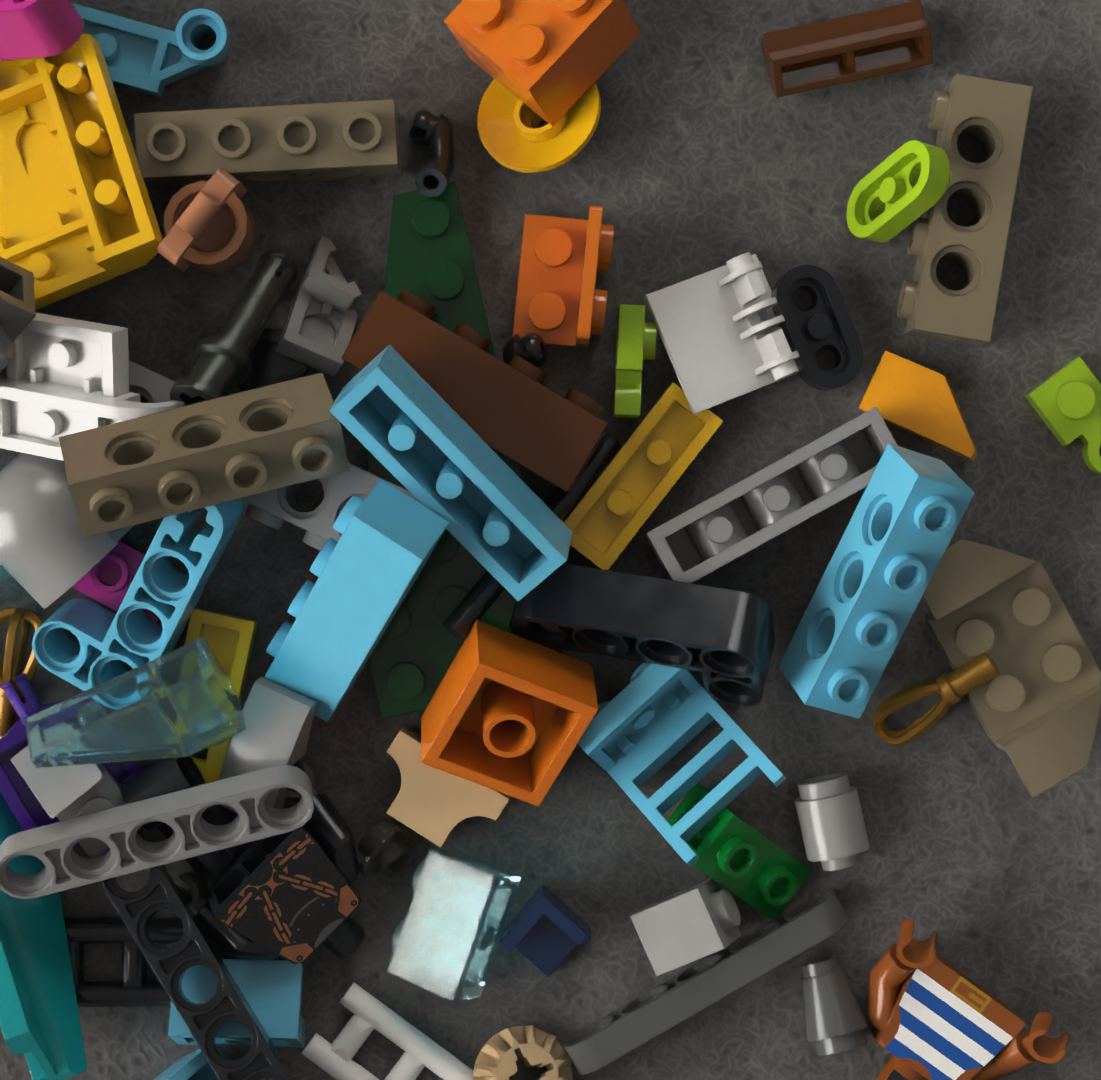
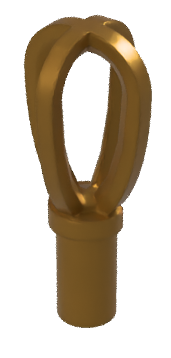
(9, 670)
(949, 686)

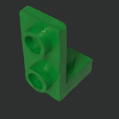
(743, 858)

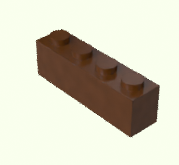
(495, 399)

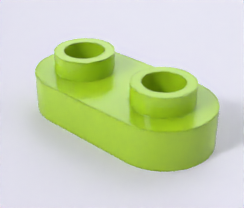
(898, 191)

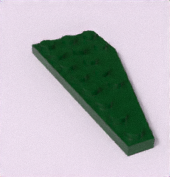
(434, 262)

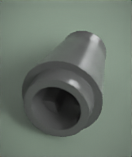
(831, 1009)

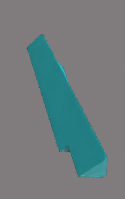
(37, 976)

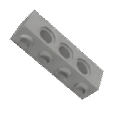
(771, 500)

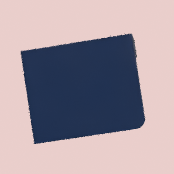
(545, 931)

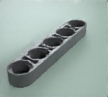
(696, 990)

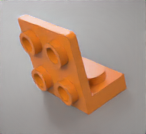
(559, 278)

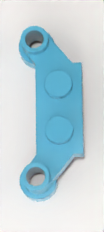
(154, 57)

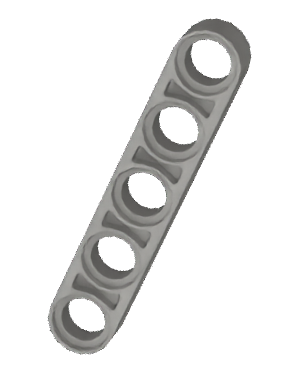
(132, 853)

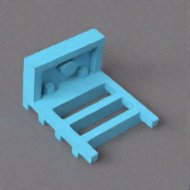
(648, 727)

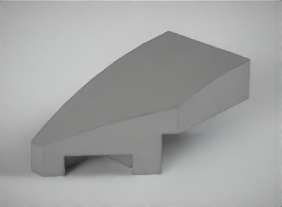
(321, 314)

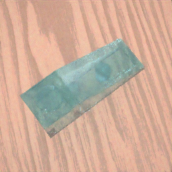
(144, 714)

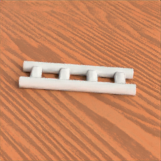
(371, 1015)

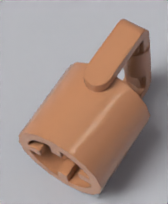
(209, 226)

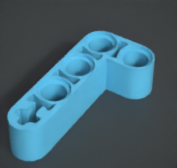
(156, 587)

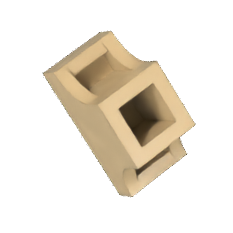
(433, 799)

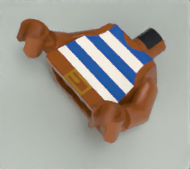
(945, 1022)

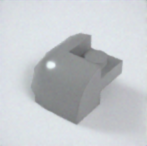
(41, 529)

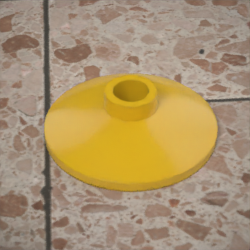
(512, 135)

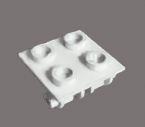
(723, 333)

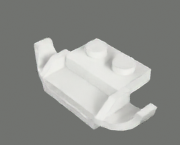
(66, 381)

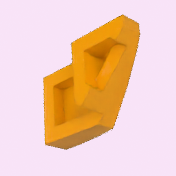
(918, 403)

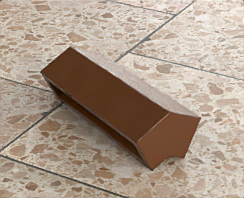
(847, 48)

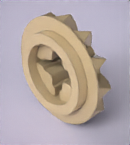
(532, 1045)

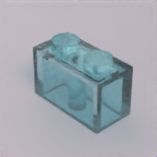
(453, 923)

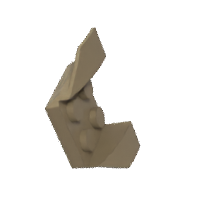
(1048, 683)

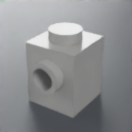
(687, 925)

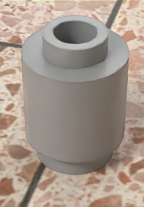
(831, 821)

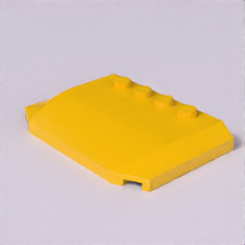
(69, 175)

